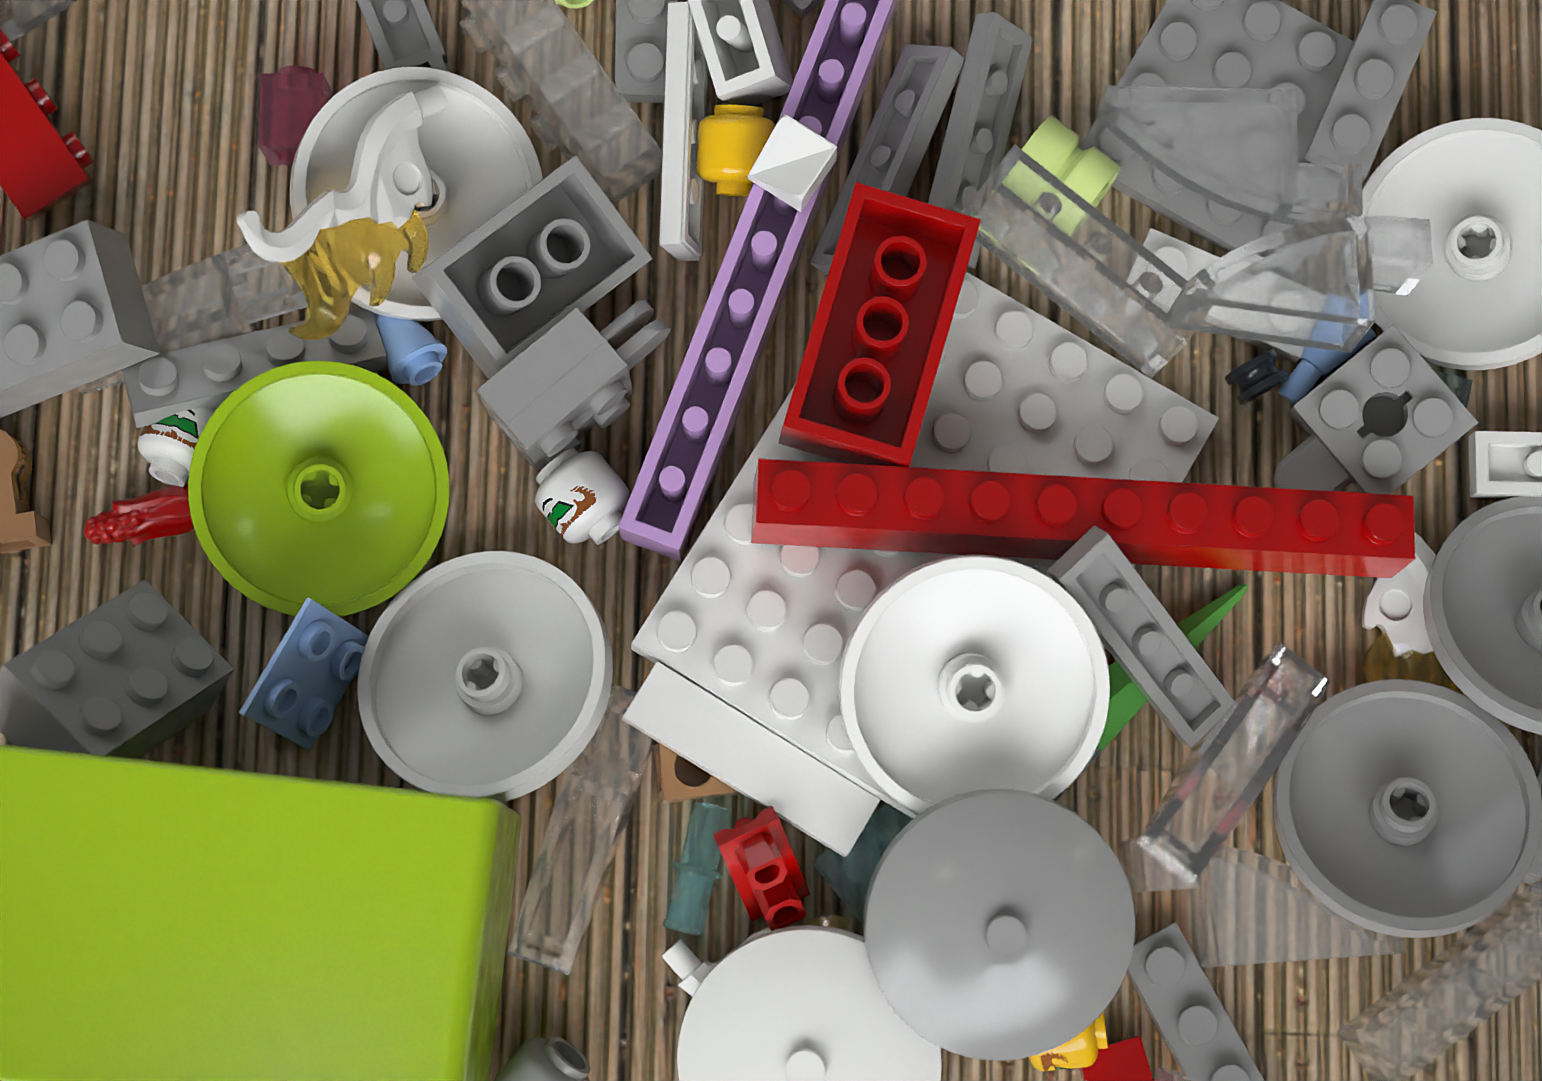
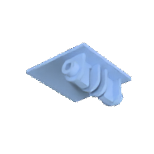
(307, 675)

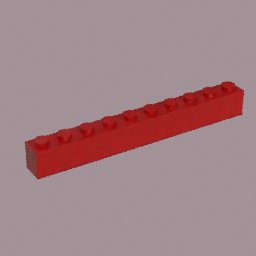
(1049, 513)

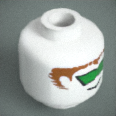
(171, 444)
(581, 496)

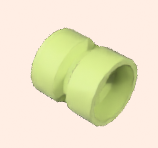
(1085, 172)

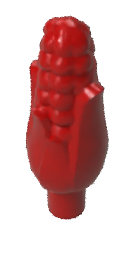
(143, 518)

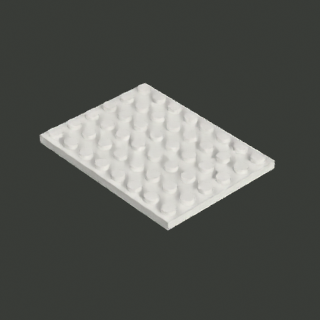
(1009, 397)

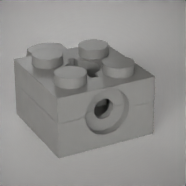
(570, 381)
(1373, 422)

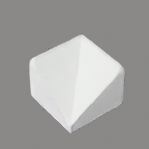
(793, 162)

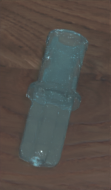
(696, 870)

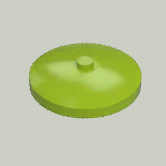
(318, 488)

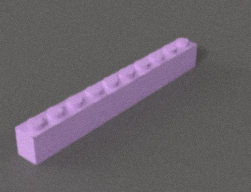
(749, 290)

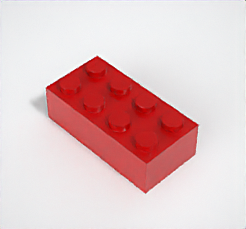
(879, 330)

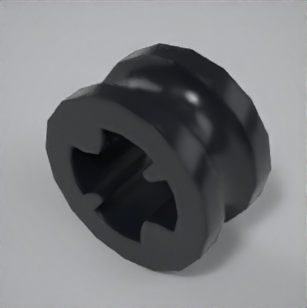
(1257, 377)

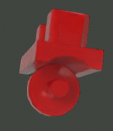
(764, 869)

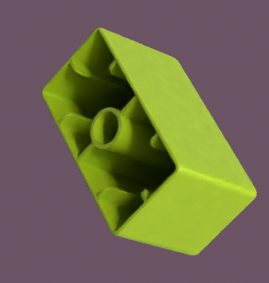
(245, 924)

